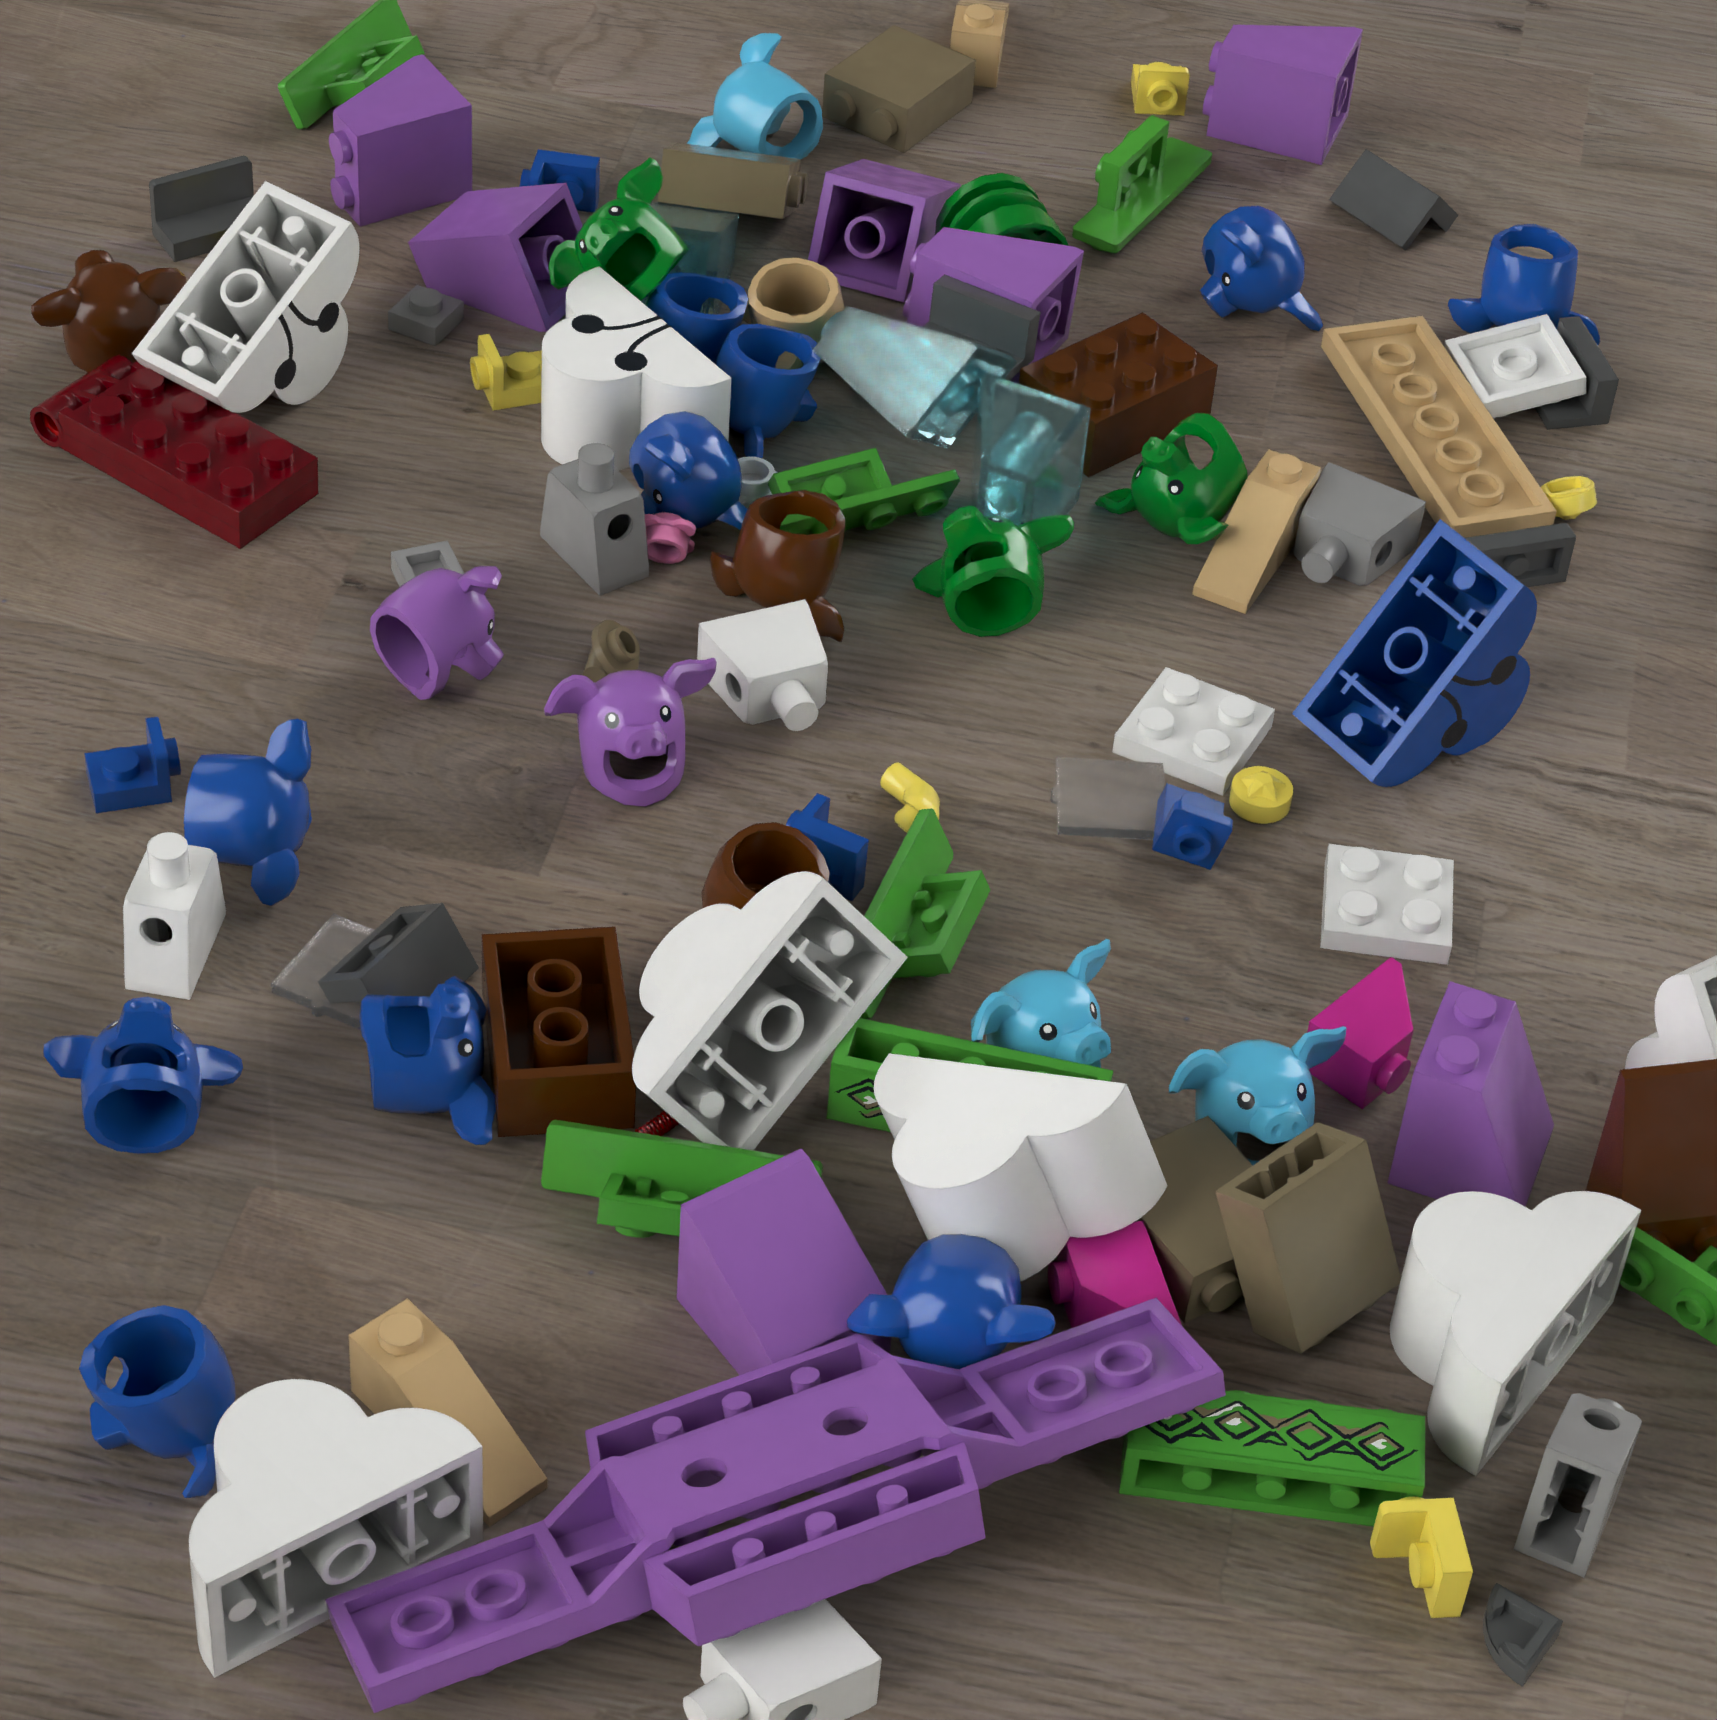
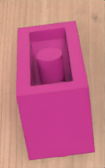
(1375, 1039)
(1108, 1275)

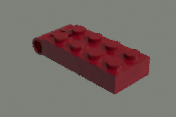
(179, 449)

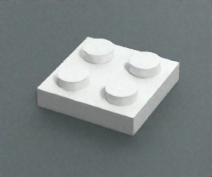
(1518, 365)
(1194, 730)
(1387, 904)

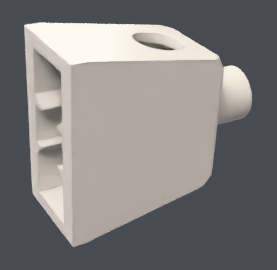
(768, 664)
(178, 889)
(788, 1669)

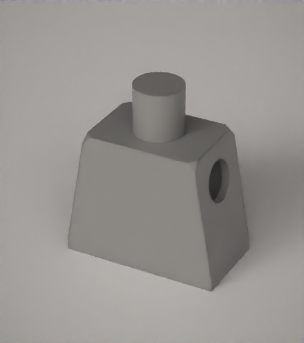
(596, 520)
(1355, 527)
(1587, 1454)

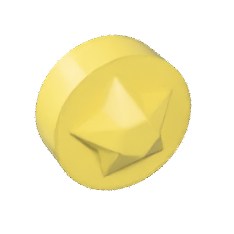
(1571, 495)
(1261, 794)

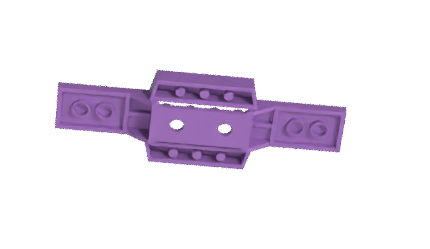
(754, 1445)

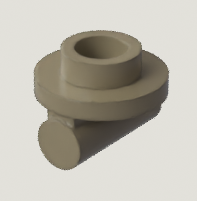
(612, 650)

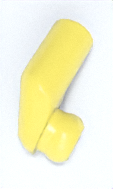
(911, 792)

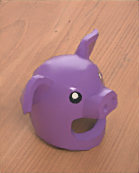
(438, 624)
(636, 717)

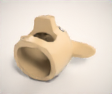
(793, 297)

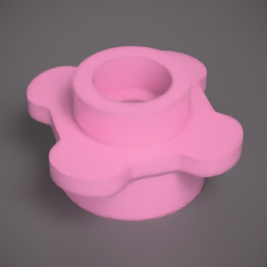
(668, 537)

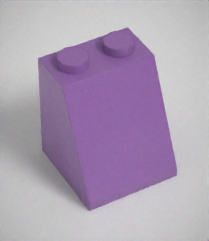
(1282, 87)
(401, 144)
(874, 222)
(497, 251)
(1015, 268)
(1473, 1104)
(772, 1265)

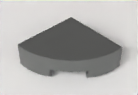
(1517, 1633)

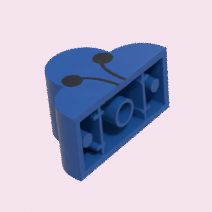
(1427, 664)

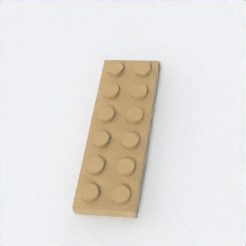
(1436, 427)

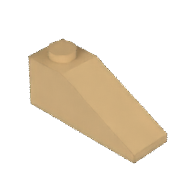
(980, 34)
(1259, 531)
(412, 1364)

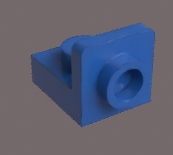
(576, 170)
(134, 774)
(1190, 826)
(842, 849)

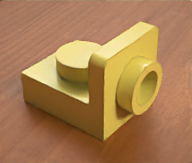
(1159, 88)
(506, 379)
(1436, 1549)

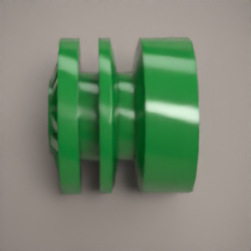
(1001, 207)

